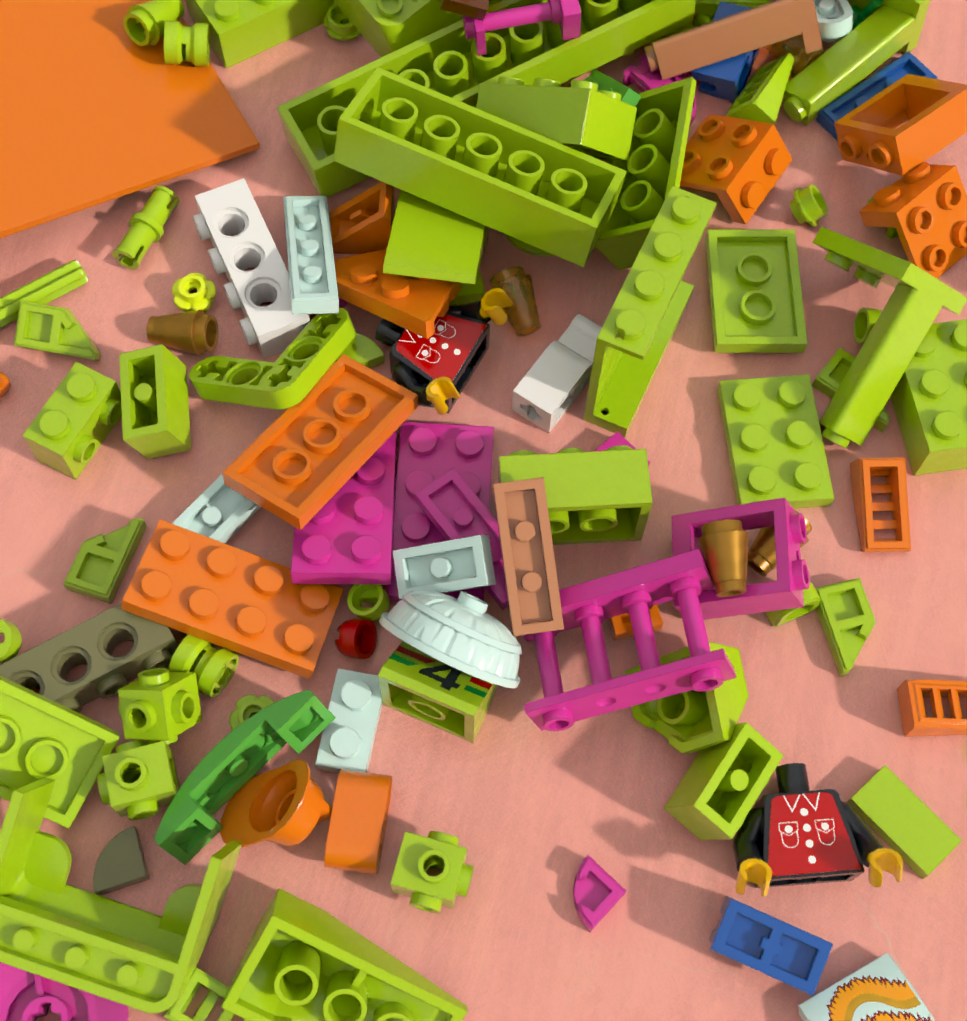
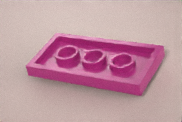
(424, 456)
(354, 530)

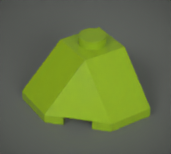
(694, 717)

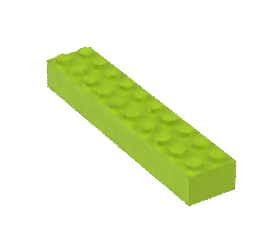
(452, 67)

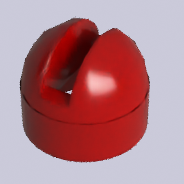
(357, 638)

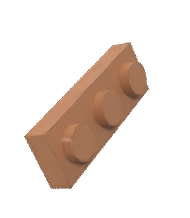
(528, 556)

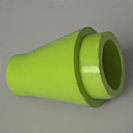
(147, 20)

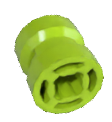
(186, 43)
(212, 665)

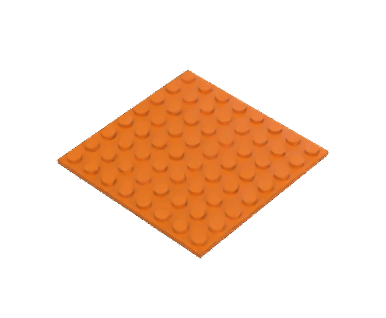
(97, 113)

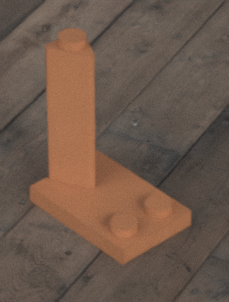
(735, 36)

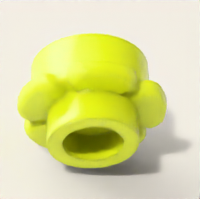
(201, 300)

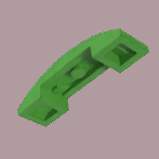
(231, 764)

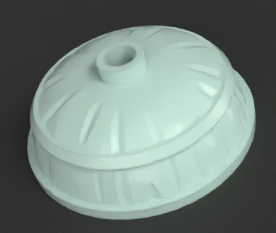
(457, 634)

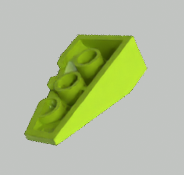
(319, 969)

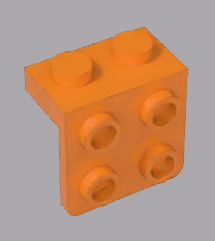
(736, 162)
(928, 214)

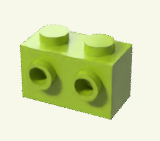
(154, 402)
(75, 420)
(724, 784)

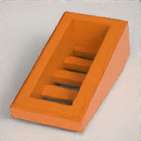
(895, 472)
(913, 711)

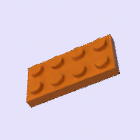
(320, 441)
(231, 599)

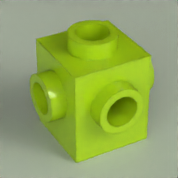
(159, 705)
(138, 779)
(423, 853)

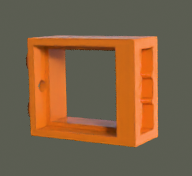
(934, 120)

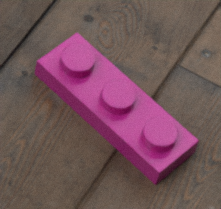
(461, 514)

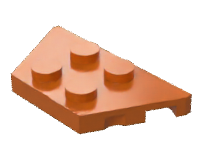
(396, 298)

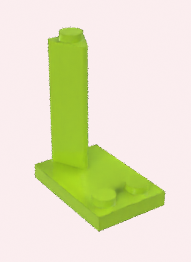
(890, 28)
(892, 339)

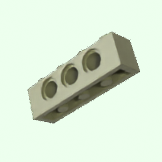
(92, 645)

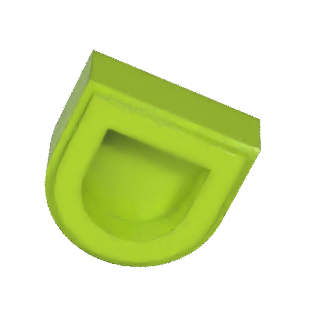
(811, 601)

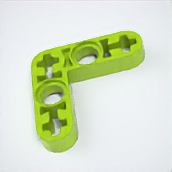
(279, 382)

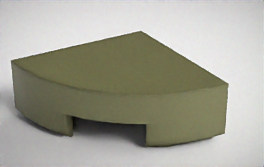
(120, 863)

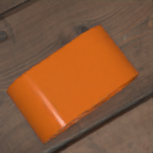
(358, 821)

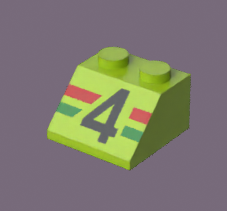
(435, 692)

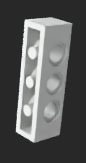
(234, 211)

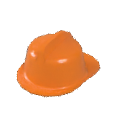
(275, 807)

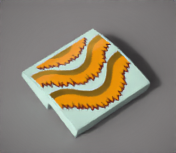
(869, 994)

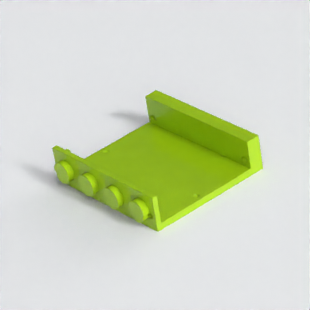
(645, 312)

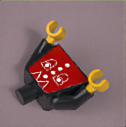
(445, 361)
(807, 839)

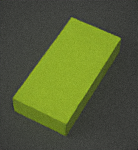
(904, 822)

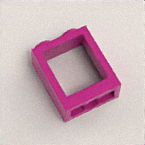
(791, 569)

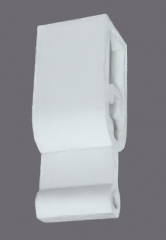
(557, 375)

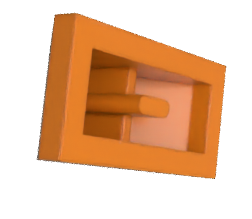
(364, 221)

